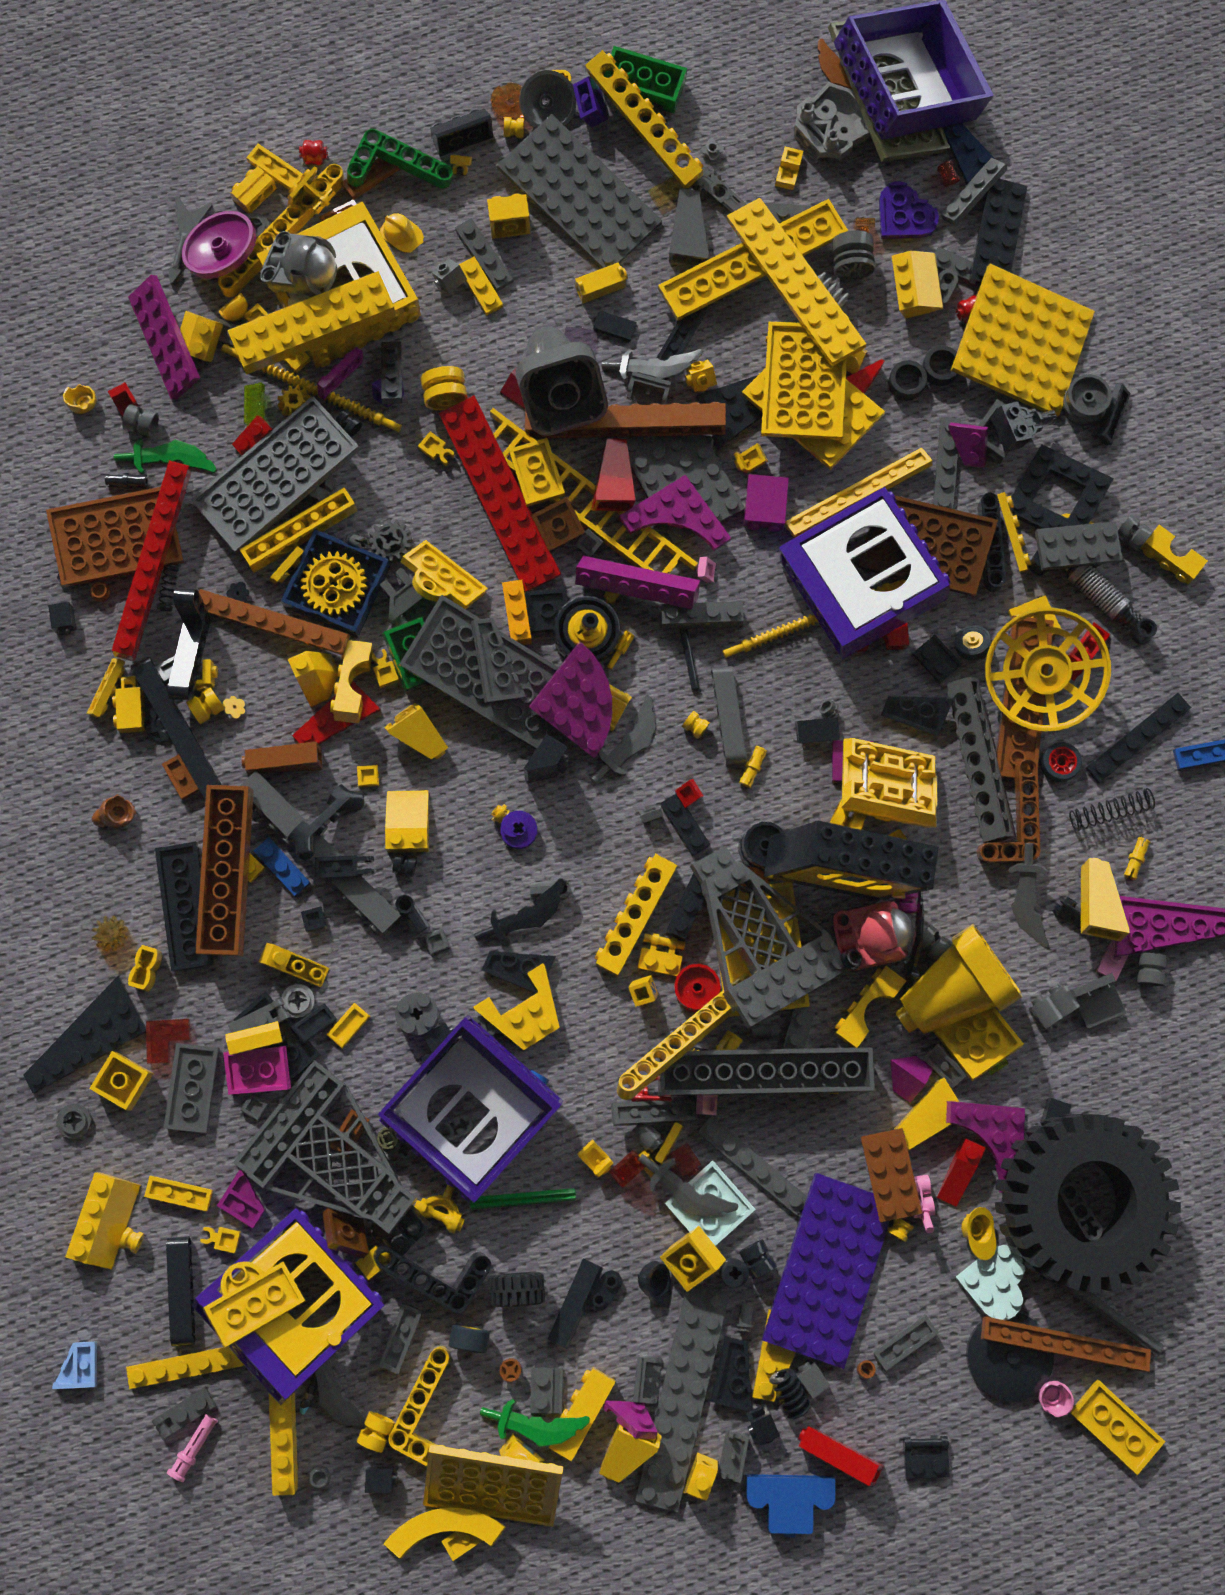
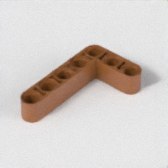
(1021, 819)

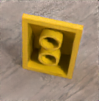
(407, 821)

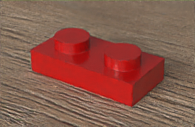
(252, 435)

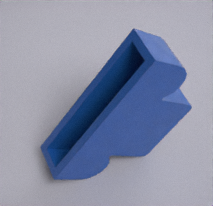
(790, 1500)

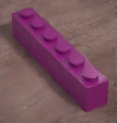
(637, 582)

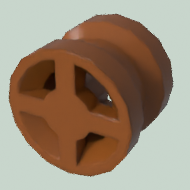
(508, 1372)

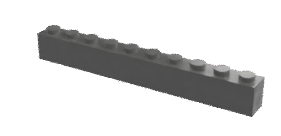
(354, 889)

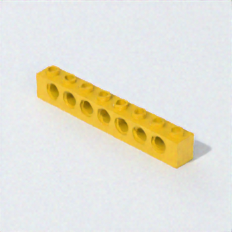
(605, 62)

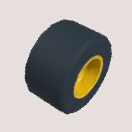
(469, 1339)

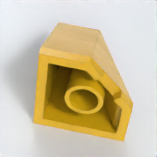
(315, 674)
(417, 731)
(626, 1454)

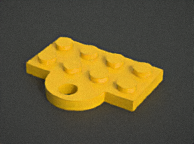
(441, 576)
(252, 1301)

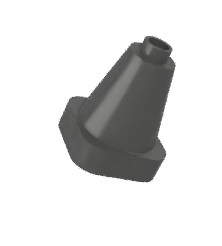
(560, 383)

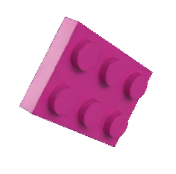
(257, 1070)

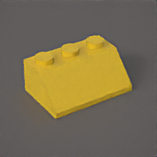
(917, 283)

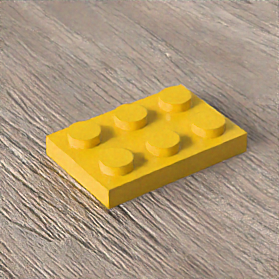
(536, 472)

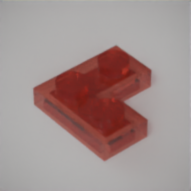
(159, 1035)

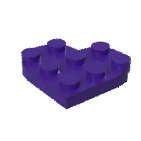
(904, 214)

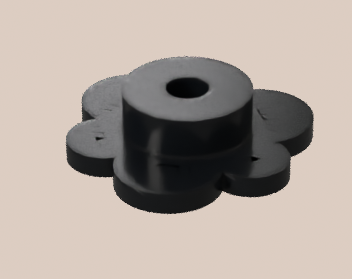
(235, 589)

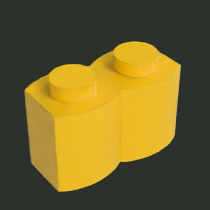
(146, 964)

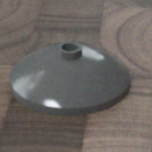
(555, 89)

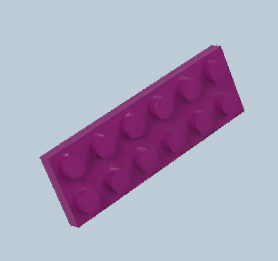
(164, 337)

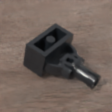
(1018, 424)

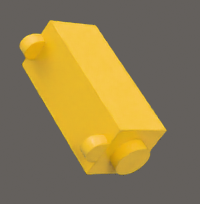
(601, 282)

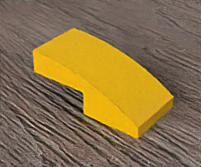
(789, 168)

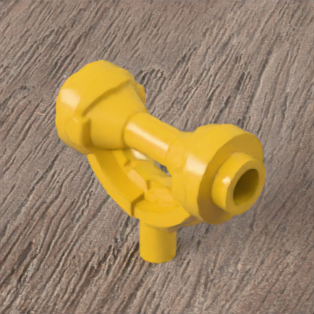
(453, 1220)

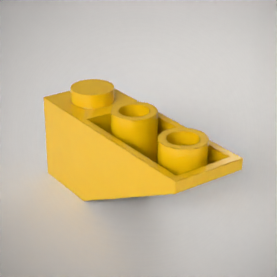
(293, 964)

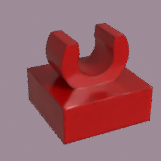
(689, 793)

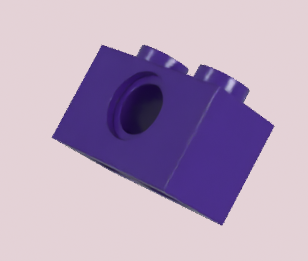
(590, 102)

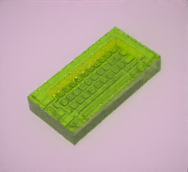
(254, 401)

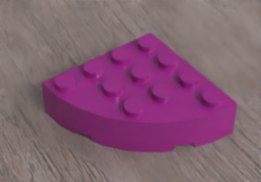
(578, 700)

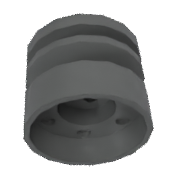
(853, 255)

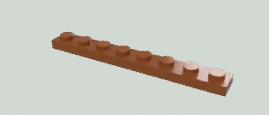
(275, 622)
(1066, 1344)

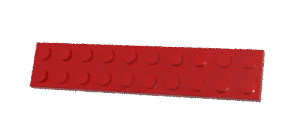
(499, 493)

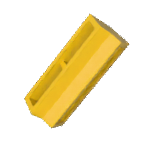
(253, 1038)

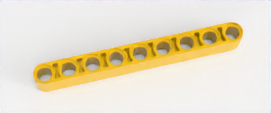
(283, 221)
(678, 1039)

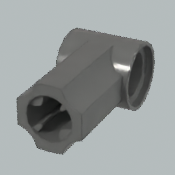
(538, 888)

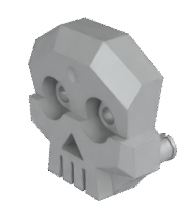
(841, 115)

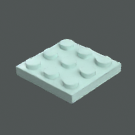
(714, 1181)

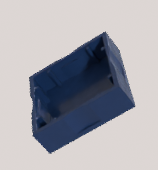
(375, 570)

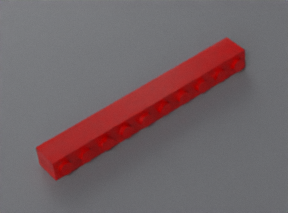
(151, 561)

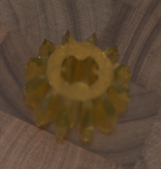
(106, 941)

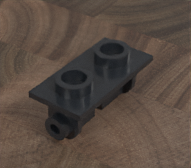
(1068, 909)

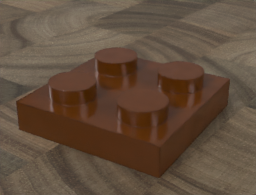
(558, 524)
(345, 1233)

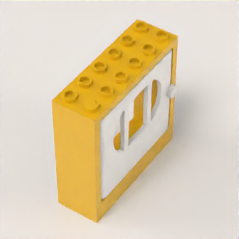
(355, 244)

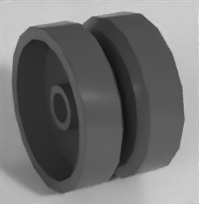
(1086, 399)

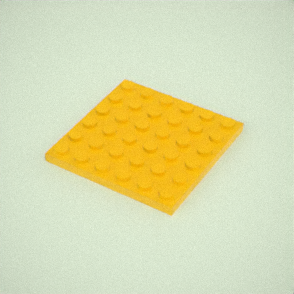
(1022, 340)

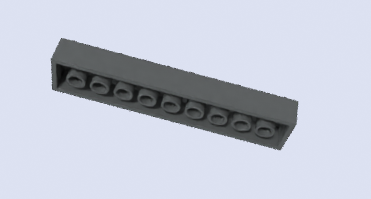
(769, 1072)

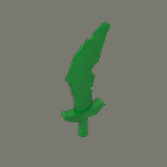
(171, 451)
(535, 1428)

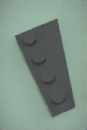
(494, 664)

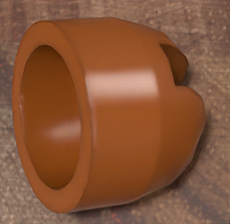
(867, 1365)

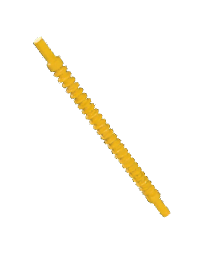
(378, 418)
(746, 644)

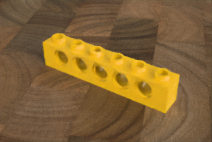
(298, 530)
(665, 870)

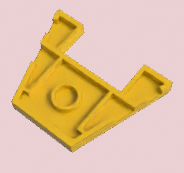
(530, 1019)

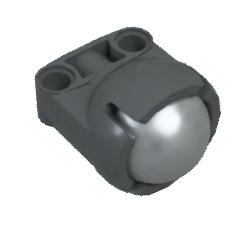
(299, 265)

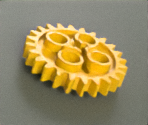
(345, 597)

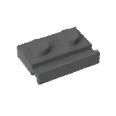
(546, 1390)

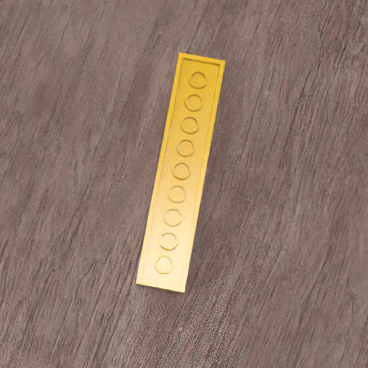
(738, 268)
(796, 282)

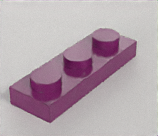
(339, 372)

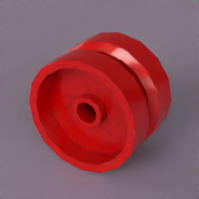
(693, 976)

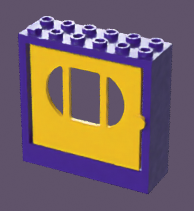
(285, 1335)

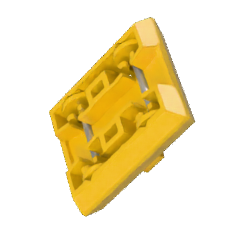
(894, 788)

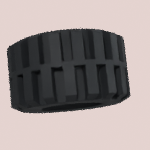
(517, 1289)

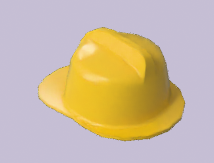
(401, 233)
(980, 1232)

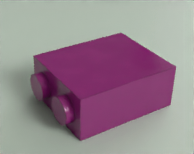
(765, 502)

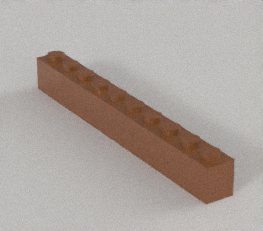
(650, 421)

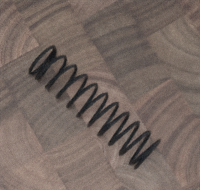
(1079, 819)

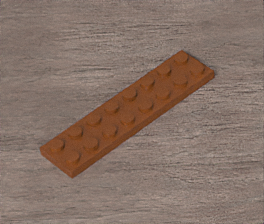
(1016, 741)

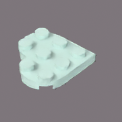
(994, 1283)

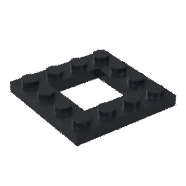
(1049, 460)

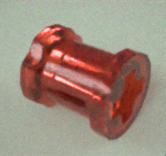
(948, 173)

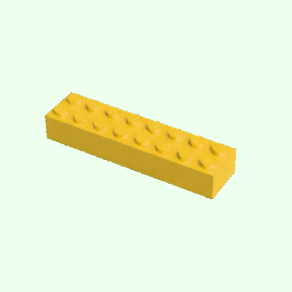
(312, 322)

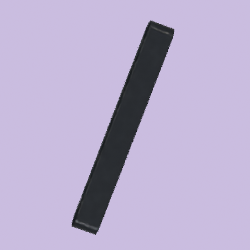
(175, 724)

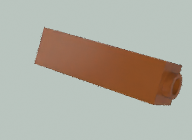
(283, 758)

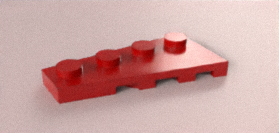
(322, 724)

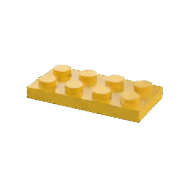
(1117, 1427)

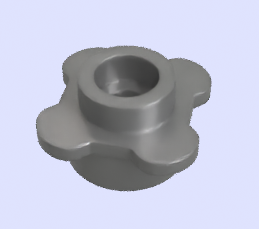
(712, 155)

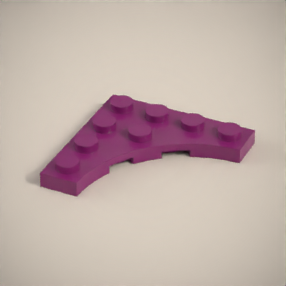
(679, 507)
(994, 1125)

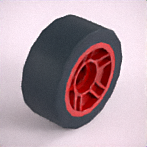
(1071, 760)

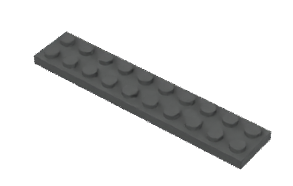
(683, 1396)

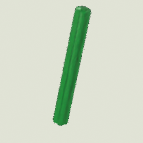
(525, 1198)

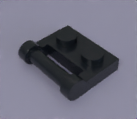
(926, 1464)

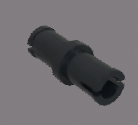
(126, 481)

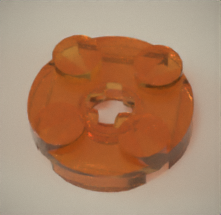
(503, 94)

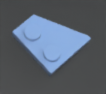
(79, 1368)

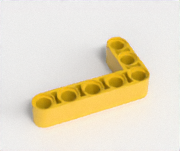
(417, 1409)

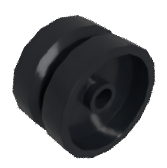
(750, 844)

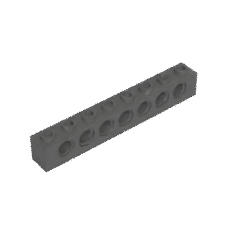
(988, 766)

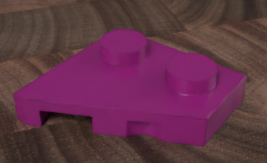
(970, 443)
(242, 1201)
(633, 1417)

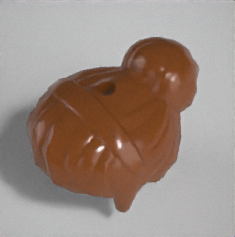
(105, 815)

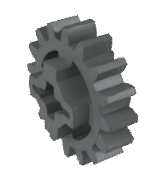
(392, 532)

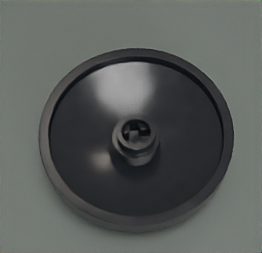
(1007, 1370)

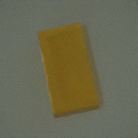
(665, 191)

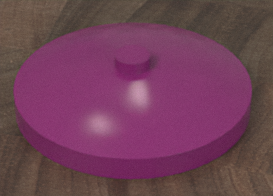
(219, 244)

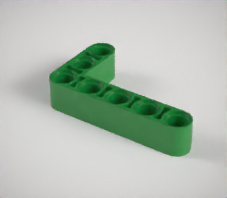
(396, 158)

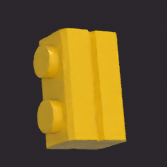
(253, 189)

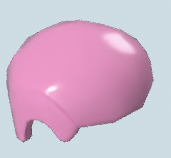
(1063, 1398)

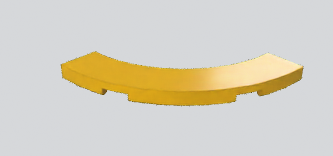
(443, 1521)

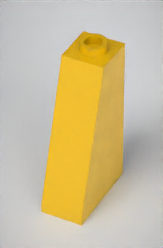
(1100, 902)
(928, 1114)

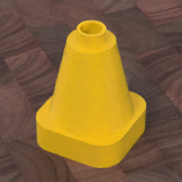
(958, 985)

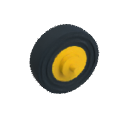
(972, 642)

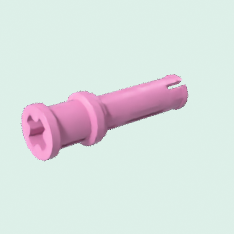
(187, 1457)

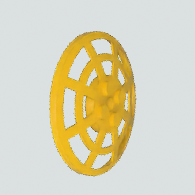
(1060, 664)

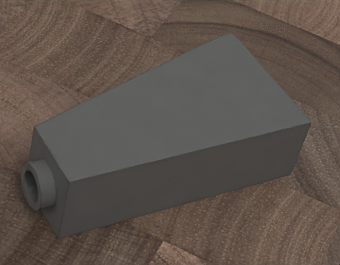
(689, 234)

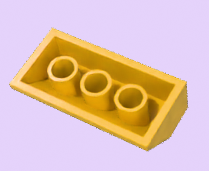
(103, 1220)

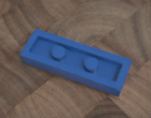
(1199, 754)
(282, 866)

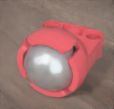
(876, 932)

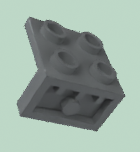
(1098, 1001)

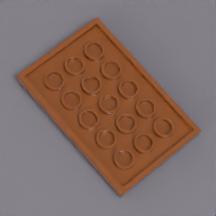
(104, 536)

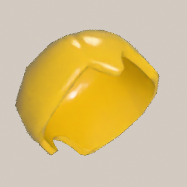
(235, 308)
(74, 396)

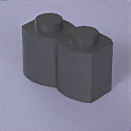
(1053, 1006)

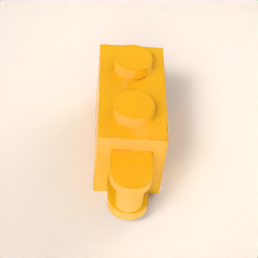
(129, 706)

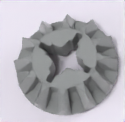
(304, 993)

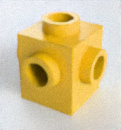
(700, 376)

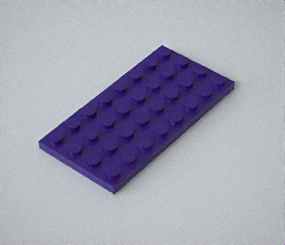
(827, 1272)

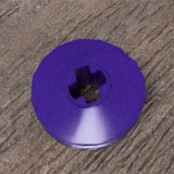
(518, 840)

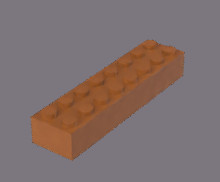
(224, 870)

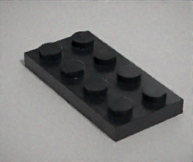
(298, 1055)

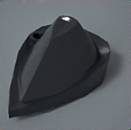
(656, 1282)

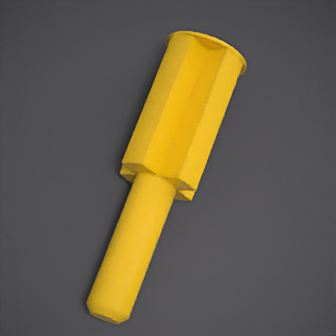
(621, 648)

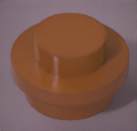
(100, 591)

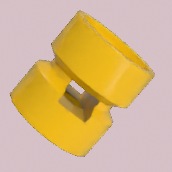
(205, 705)
(375, 1433)

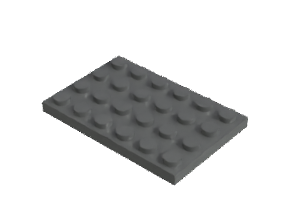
(665, 459)

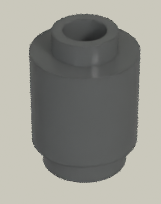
(647, 1137)

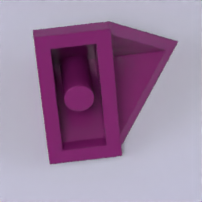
(909, 1076)

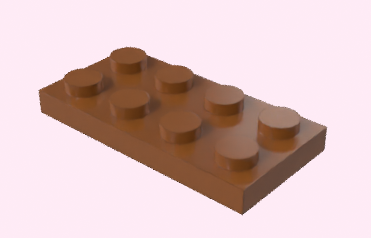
(891, 1175)

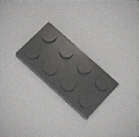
(1078, 545)
(191, 1088)

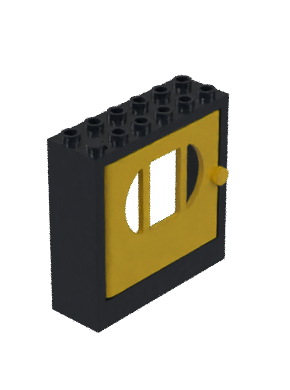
(851, 861)

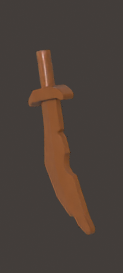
(831, 65)

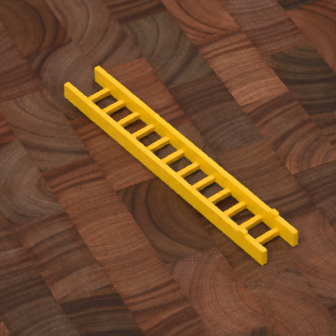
(588, 485)

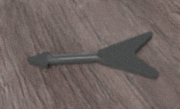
(186, 222)

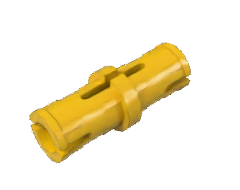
(753, 766)
(1137, 858)

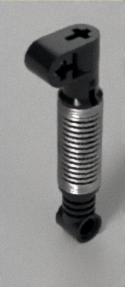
(1106, 597)

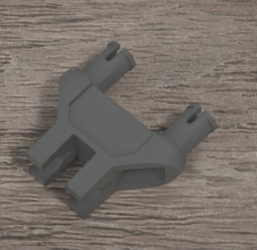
(403, 599)

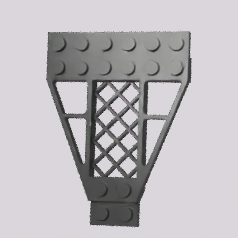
(783, 981)
(291, 1126)

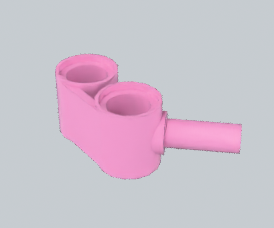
(927, 1204)

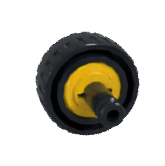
(589, 622)

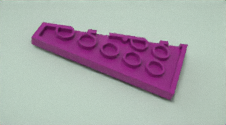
(1166, 924)

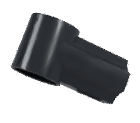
(412, 916)

